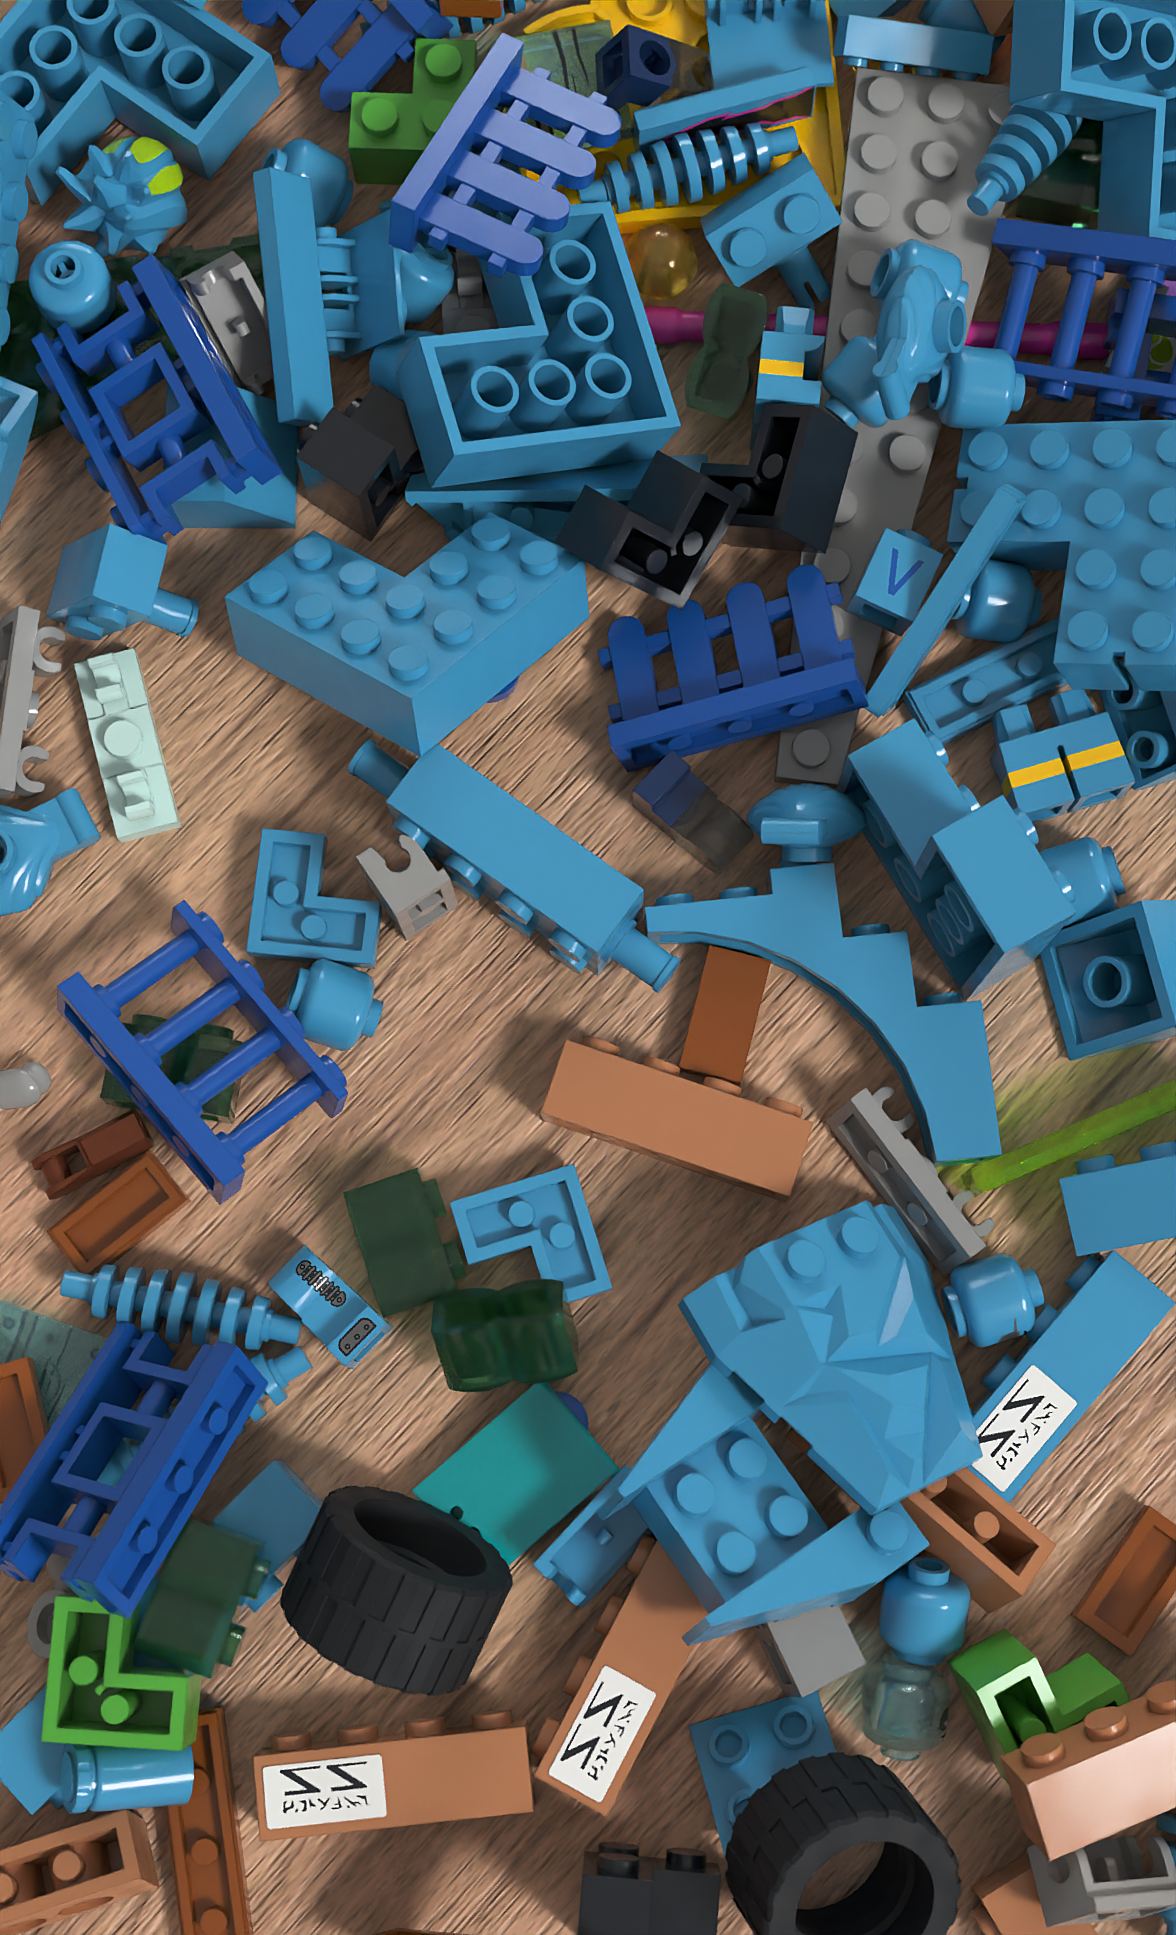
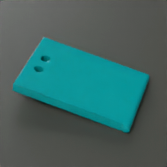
(520, 1473)

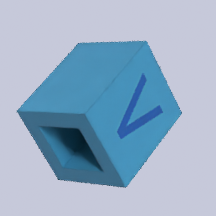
(895, 580)

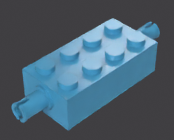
(516, 861)

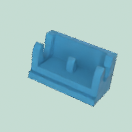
(593, 1549)

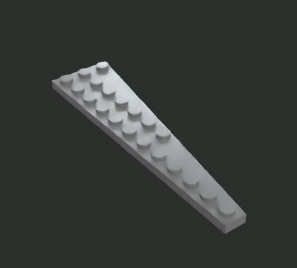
(903, 180)

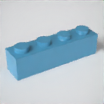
(913, 45)

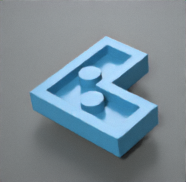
(294, 919)
(540, 1214)

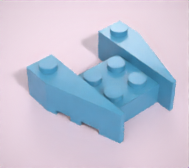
(742, 1521)

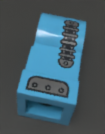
(330, 1307)

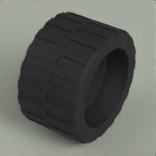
(395, 1590)
(816, 1813)

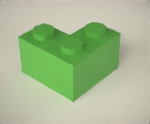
(395, 128)
(101, 1695)
(1016, 1700)

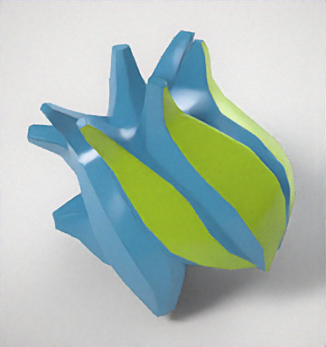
(127, 195)

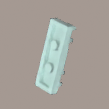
(127, 745)

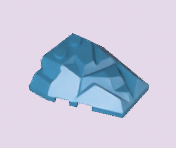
(847, 1349)

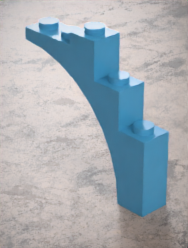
(932, 1047)

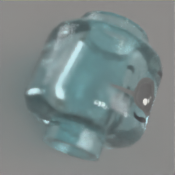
(904, 1707)

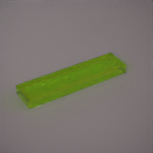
(1071, 1139)

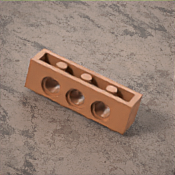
(74, 1871)

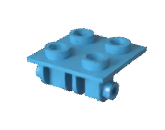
(767, 38)
(367, 287)
(752, 1745)

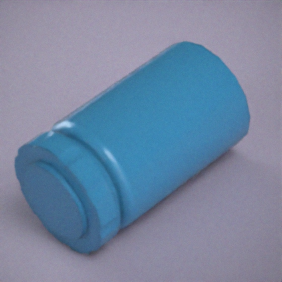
(124, 1777)

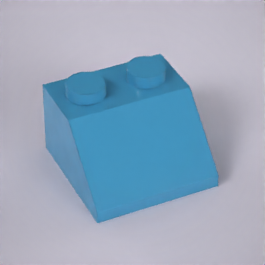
(257, 505)
(1115, 979)

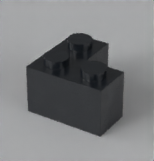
(360, 461)
(790, 481)
(660, 536)
(648, 1894)

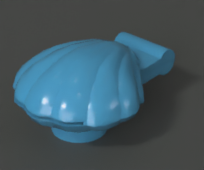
(914, 337)
(806, 821)
(36, 841)

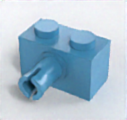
(773, 227)
(113, 583)

